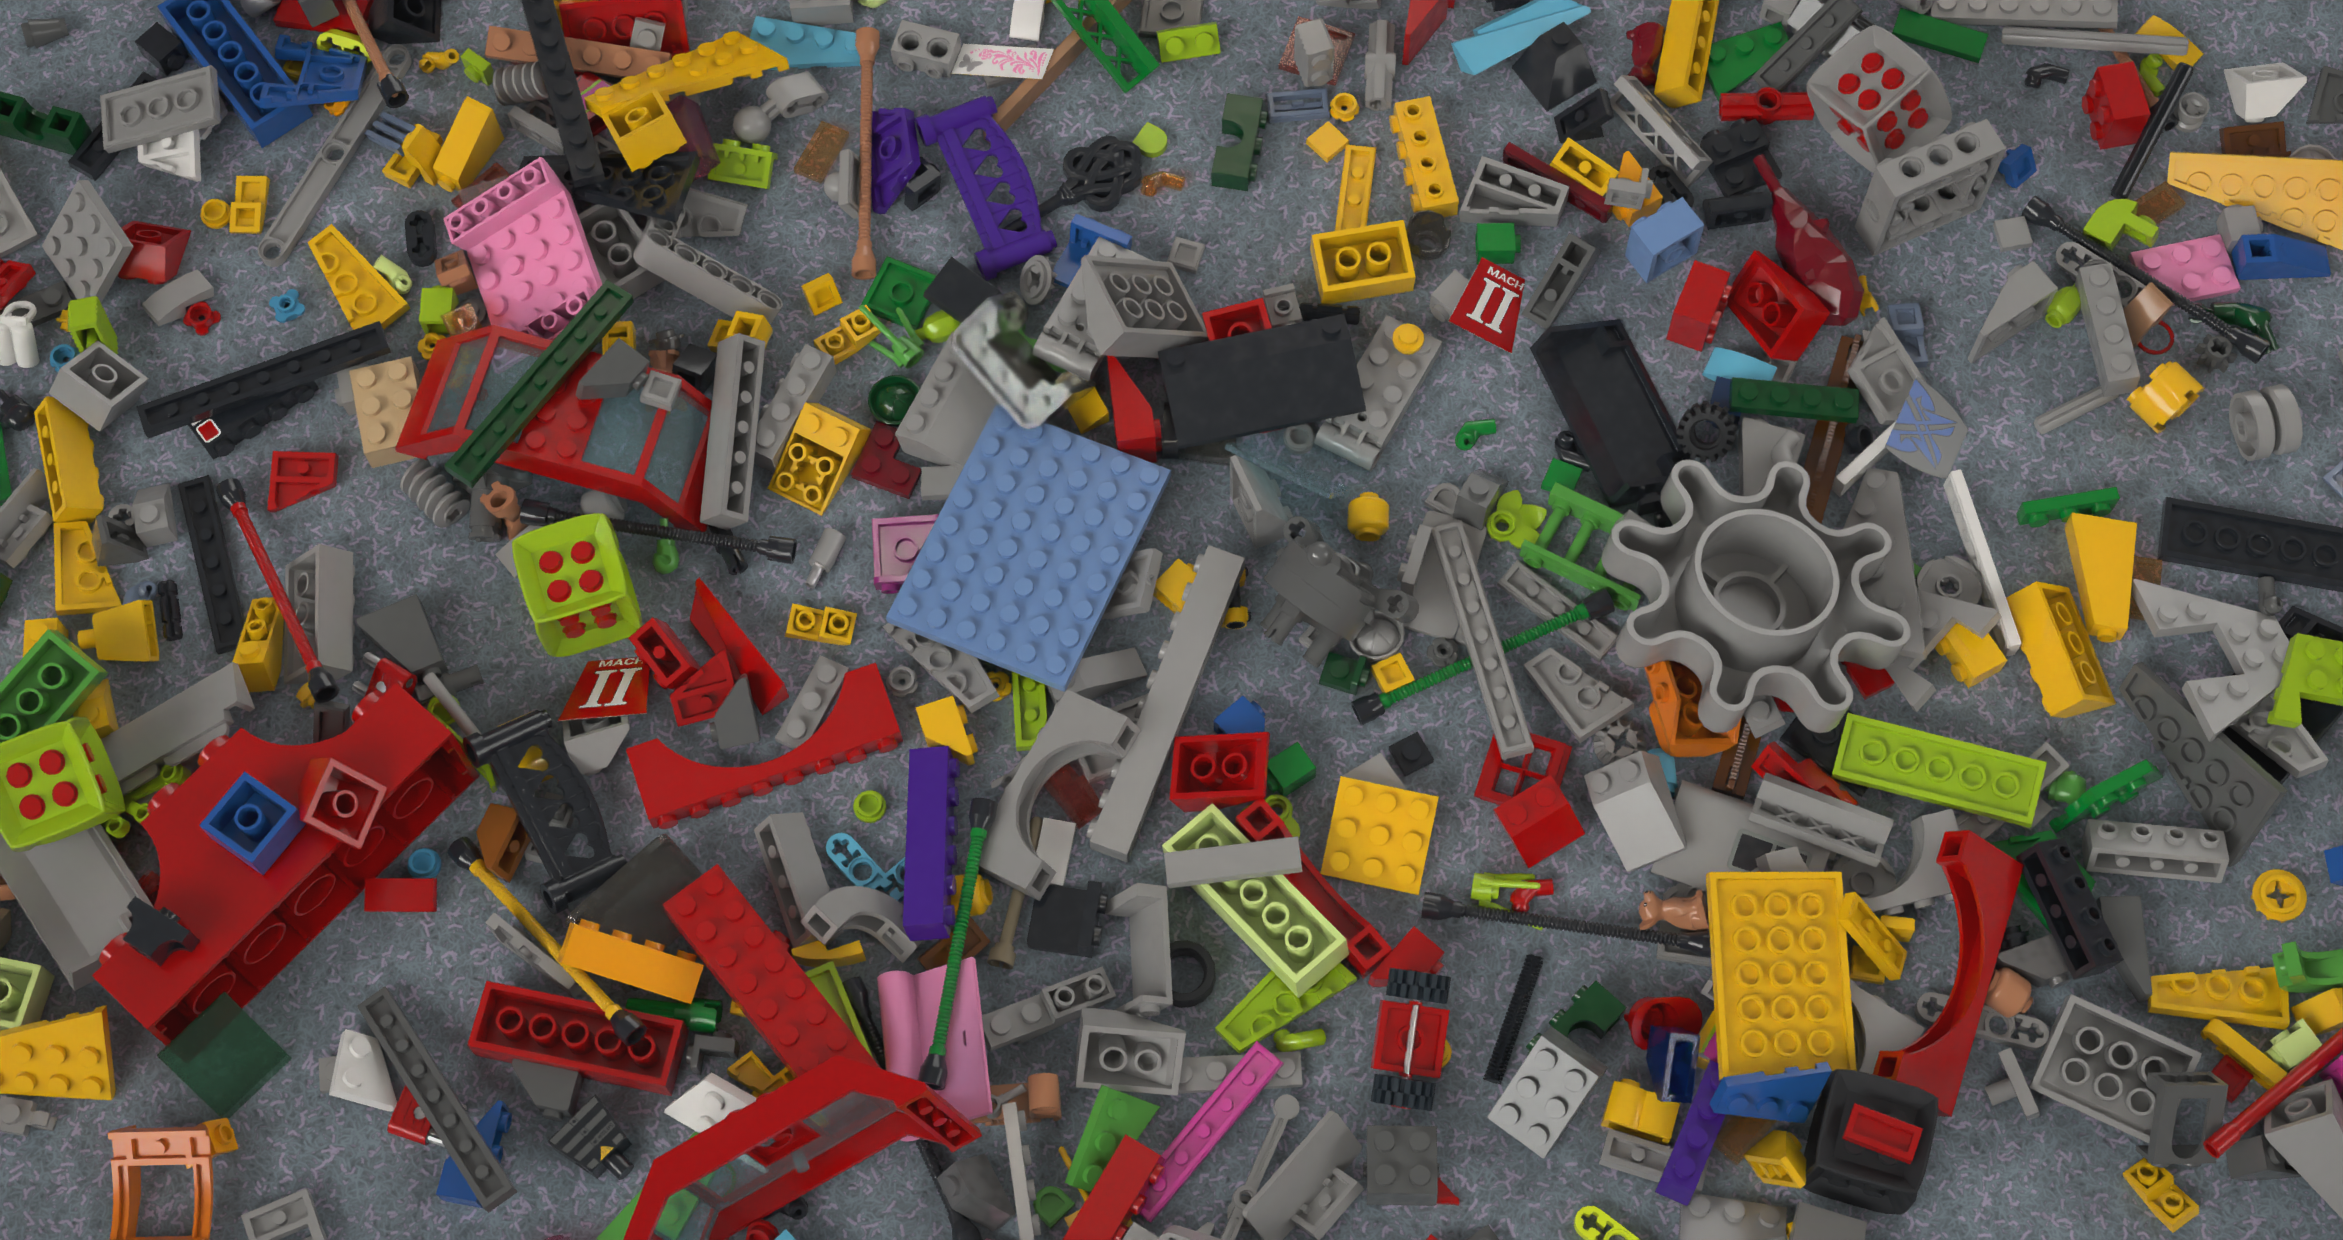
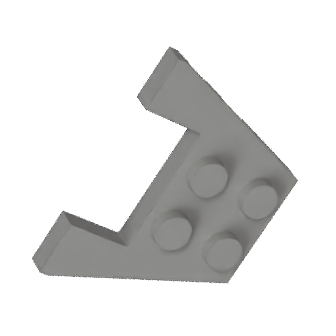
(1938, 617)

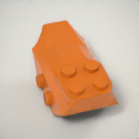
(1675, 713)

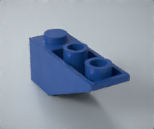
(2278, 257)
(452, 1183)

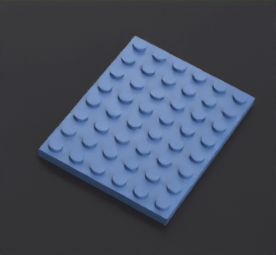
(1029, 548)

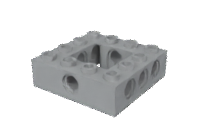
(1965, 175)

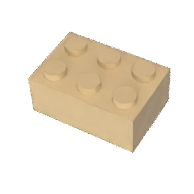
(382, 405)

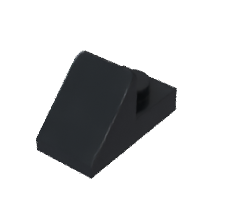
(1585, 117)

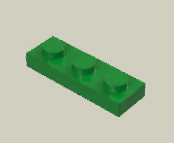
(2040, 511)

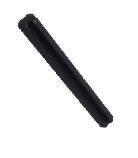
(2152, 131)

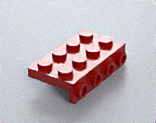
(614, 21)

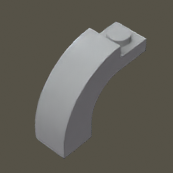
(862, 910)

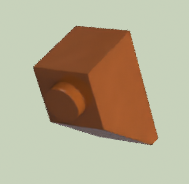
(502, 840)

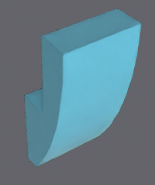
(1731, 364)

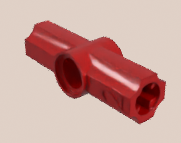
(1749, 106)

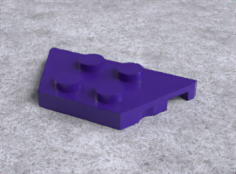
(893, 155)

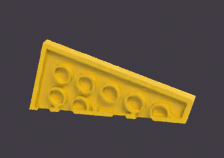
(700, 70)

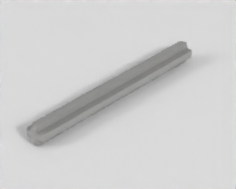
(2094, 40)

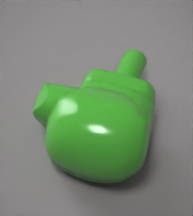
(666, 556)
(2067, 788)

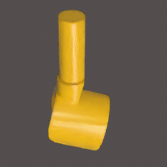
(1867, 299)

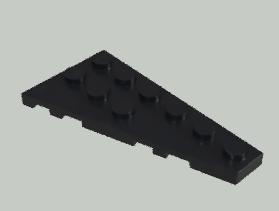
(649, 191)

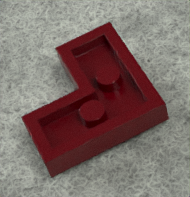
(880, 468)

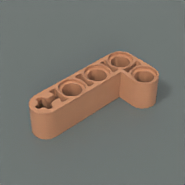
(1038, 1102)

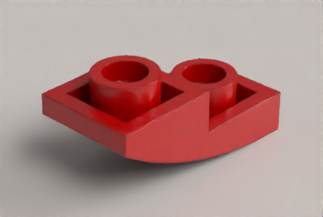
(400, 895)

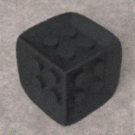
(1857, 1173)

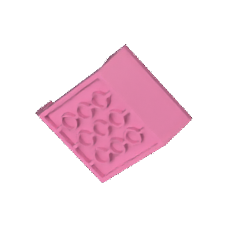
(527, 251)

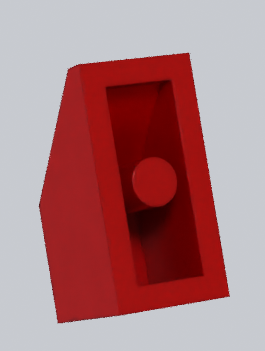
(1412, 952)

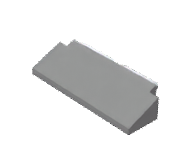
(176, 728)

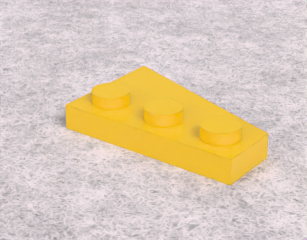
(79, 582)

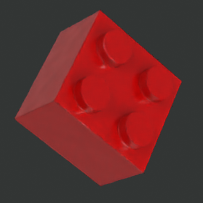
(2116, 105)
(1700, 306)

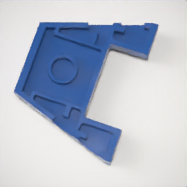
(323, 78)

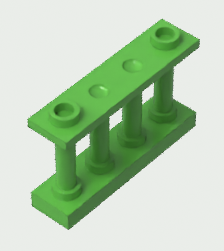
(1592, 516)

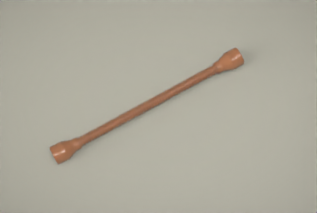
(864, 261)

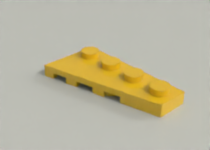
(355, 282)

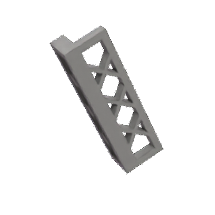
(1664, 125)
(545, 132)
(1822, 816)

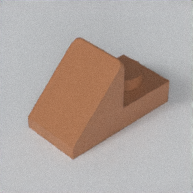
(456, 272)

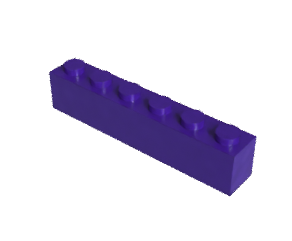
(930, 843)

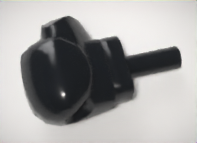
(17, 412)

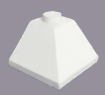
(2262, 89)

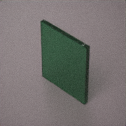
(224, 1056)

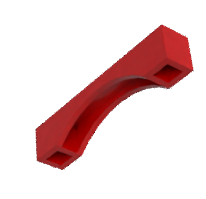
(1364, 943)

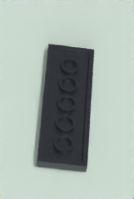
(2251, 544)

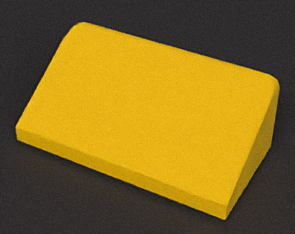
(1089, 412)

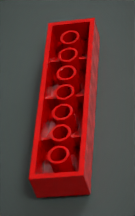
(761, 975)

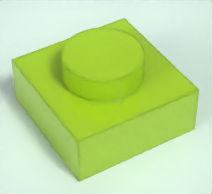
(477, 67)

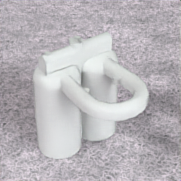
(18, 336)

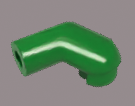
(1472, 431)

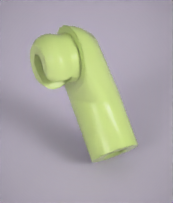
(396, 276)

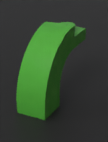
(2308, 971)

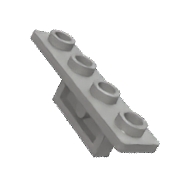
(22, 519)

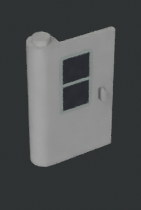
(1725, 840)

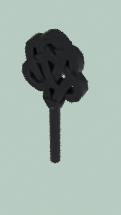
(1099, 187)

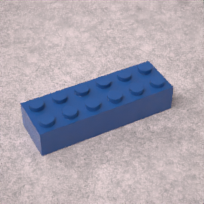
(221, 38)

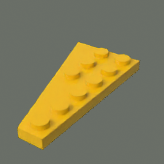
(2286, 191)
(59, 1058)

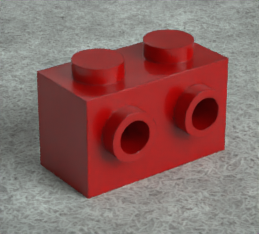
(664, 653)

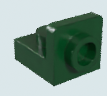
(1344, 673)

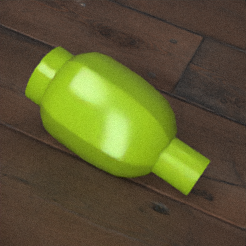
(2063, 307)
(937, 327)

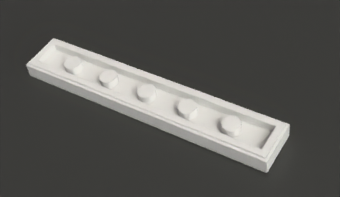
(1981, 560)

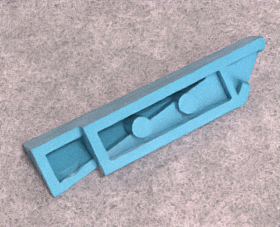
(1513, 32)

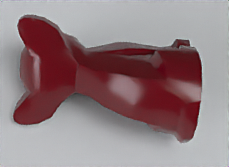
(1647, 45)

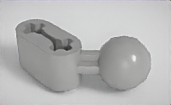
(787, 95)

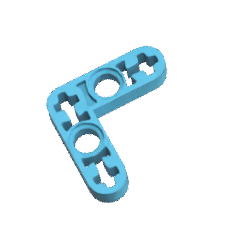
(878, 879)

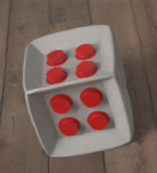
(1878, 98)

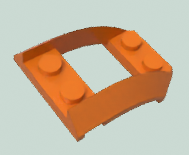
(159, 1146)

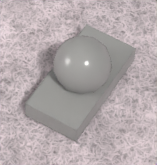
(844, 185)

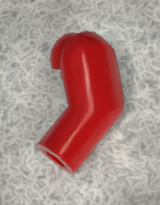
(1521, 897)

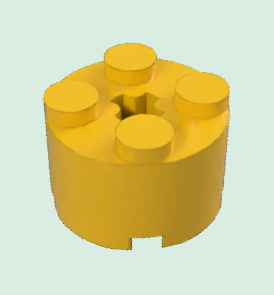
(2165, 396)

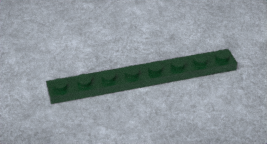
(539, 384)

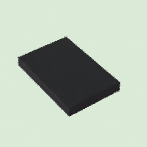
(1819, 747)

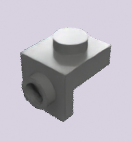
(717, 1045)

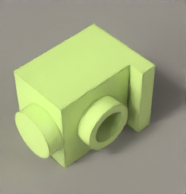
(2293, 1045)

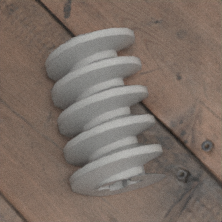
(519, 84)
(433, 494)

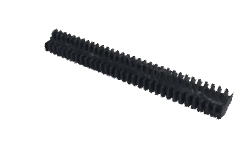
(1512, 1019)

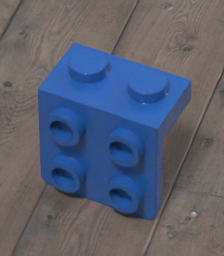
(1082, 238)

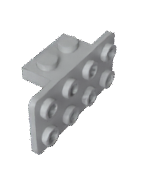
(1426, 581)
(1309, 1185)

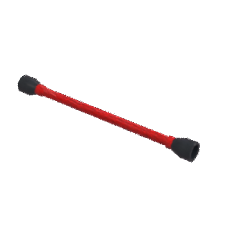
(319, 680)

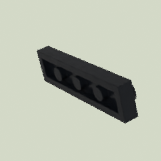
(91, 157)

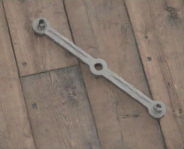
(1285, 1109)

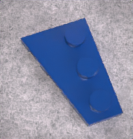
(1772, 1097)

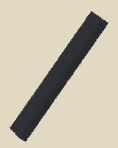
(212, 562)

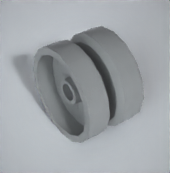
(2265, 422)

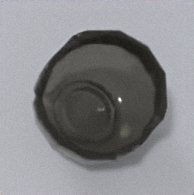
(1431, 227)

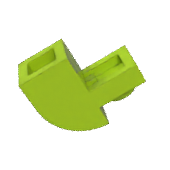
(2120, 218)

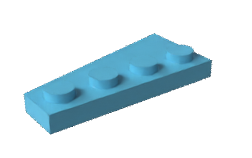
(806, 44)

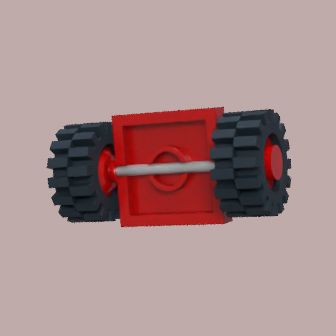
(1410, 1039)

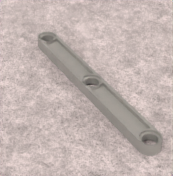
(323, 172)

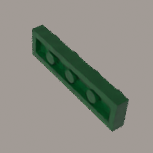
(1794, 400)

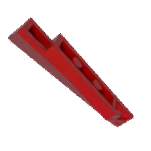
(721, 633)

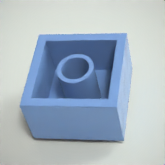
(1664, 239)

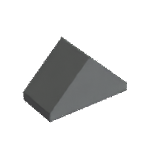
(116, 543)

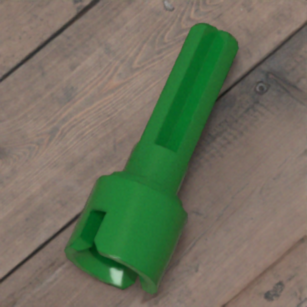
(698, 1016)

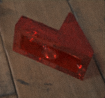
(1073, 795)

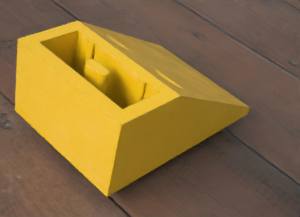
(818, 457)

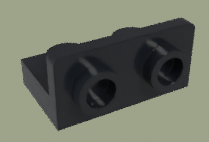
(1737, 210)

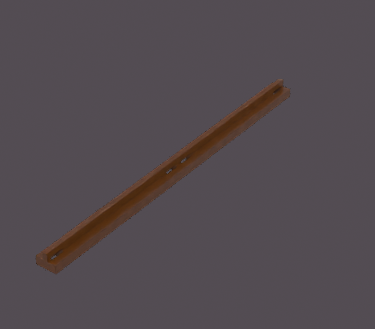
(1821, 467)

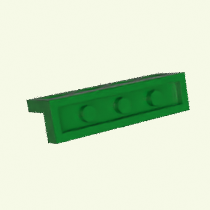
(1116, 31)

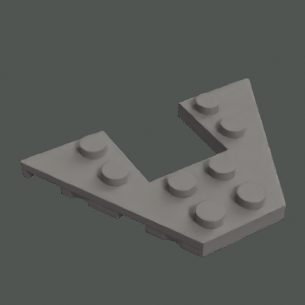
(2248, 638)

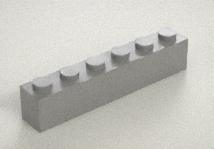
(732, 431)

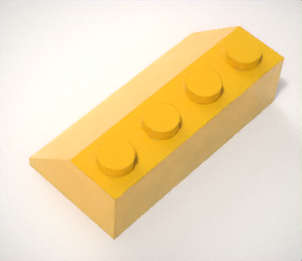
(2059, 650)

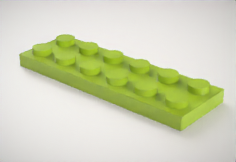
(1939, 770)

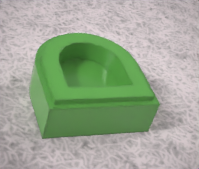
(1052, 1205)

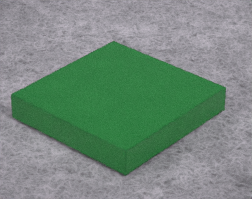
(899, 286)

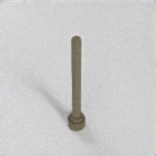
(1003, 950)

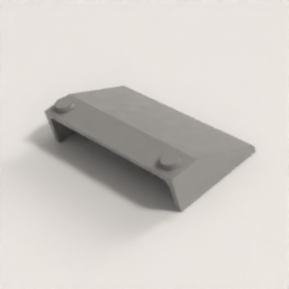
(73, 897)

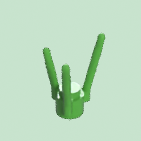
(906, 350)

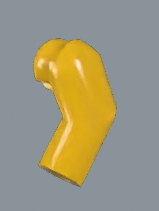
(440, 60)

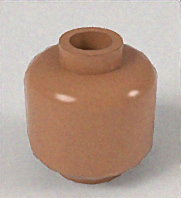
(2009, 993)

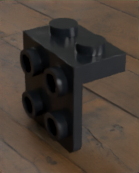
(1068, 920)

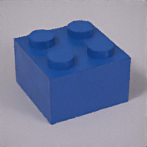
(253, 823)

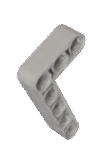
(699, 273)

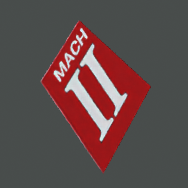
(1490, 305)
(609, 690)

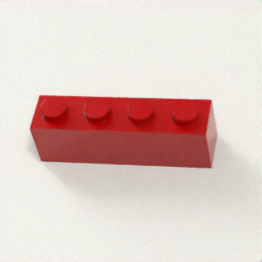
(1118, 1193)

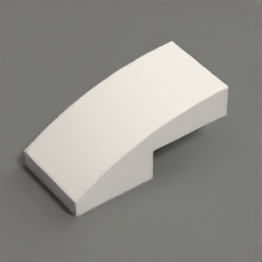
(1027, 19)

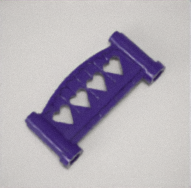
(1001, 246)

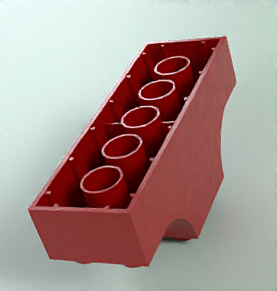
(261, 922)

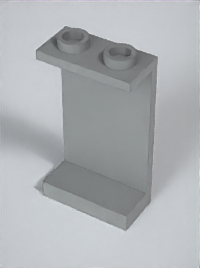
(1150, 947)

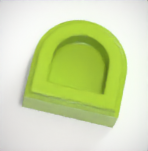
(1151, 141)

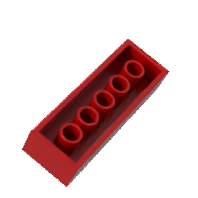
(576, 1038)

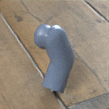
(143, 591)

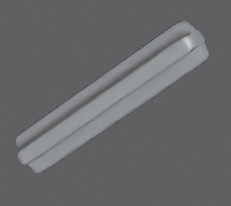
(2071, 410)

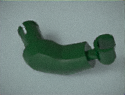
(2245, 316)

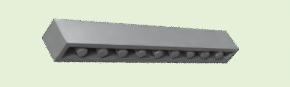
(1167, 703)

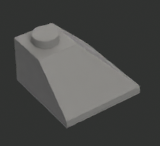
(594, 741)

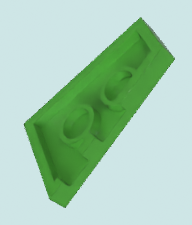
(1109, 1121)

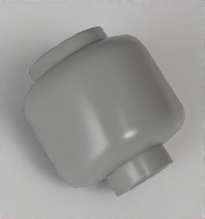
(601, 502)

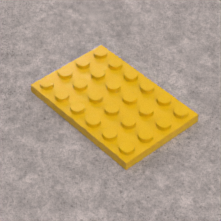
(1779, 972)

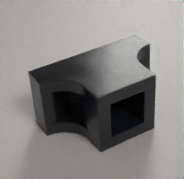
(156, 932)

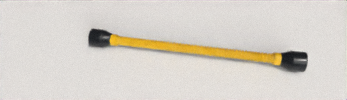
(625, 1024)

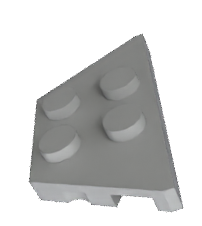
(1883, 372)

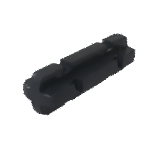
(1310, 312)
(170, 610)

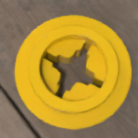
(2287, 884)

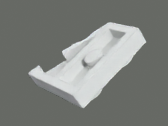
(174, 155)
(362, 1072)

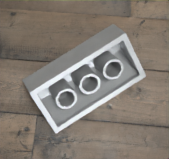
(323, 600)

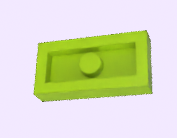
(1188, 42)

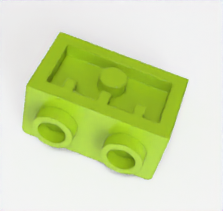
(743, 165)

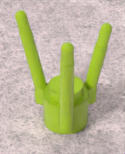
(1487, 887)

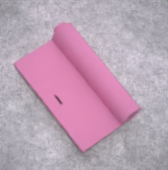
(908, 1024)

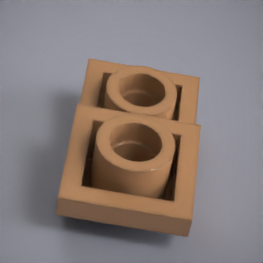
(2145, 312)

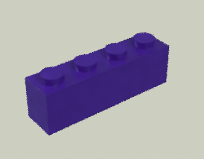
(1693, 1142)

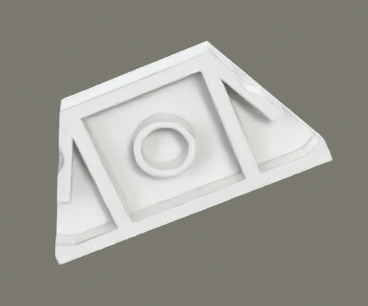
(708, 1103)

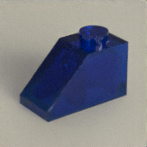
(1672, 1062)

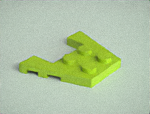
(2309, 672)

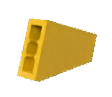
(467, 146)

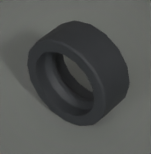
(1194, 950)

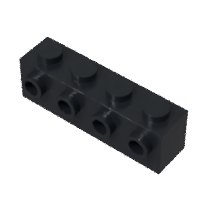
(2069, 908)

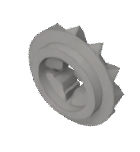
(1030, 280)
(1604, 745)

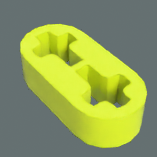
(345, 41)

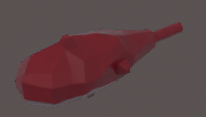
(1812, 252)

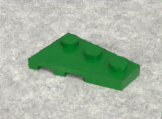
(1741, 56)

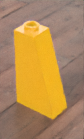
(2103, 571)

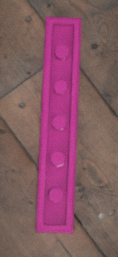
(1211, 1125)

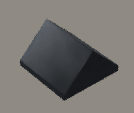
(959, 290)

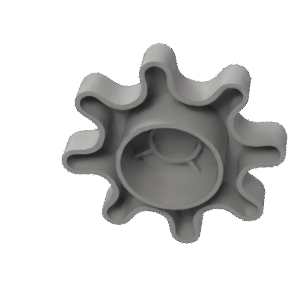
(1754, 596)

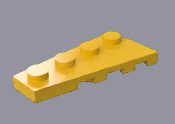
(2231, 996)

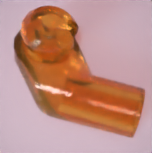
(1161, 179)

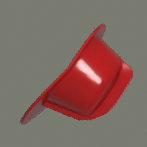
(1662, 1011)

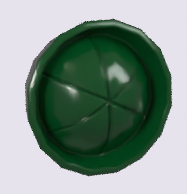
(892, 398)

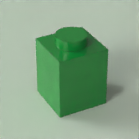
(1497, 242)
(1289, 770)

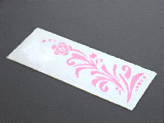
(1002, 61)

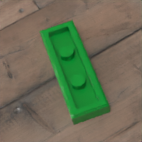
(1939, 35)

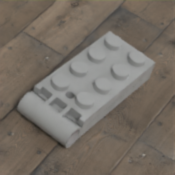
(1066, 334)
(1388, 388)

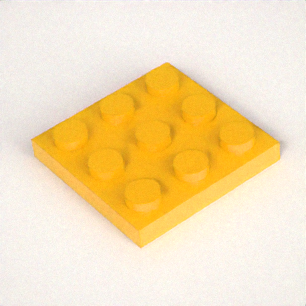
(1379, 835)

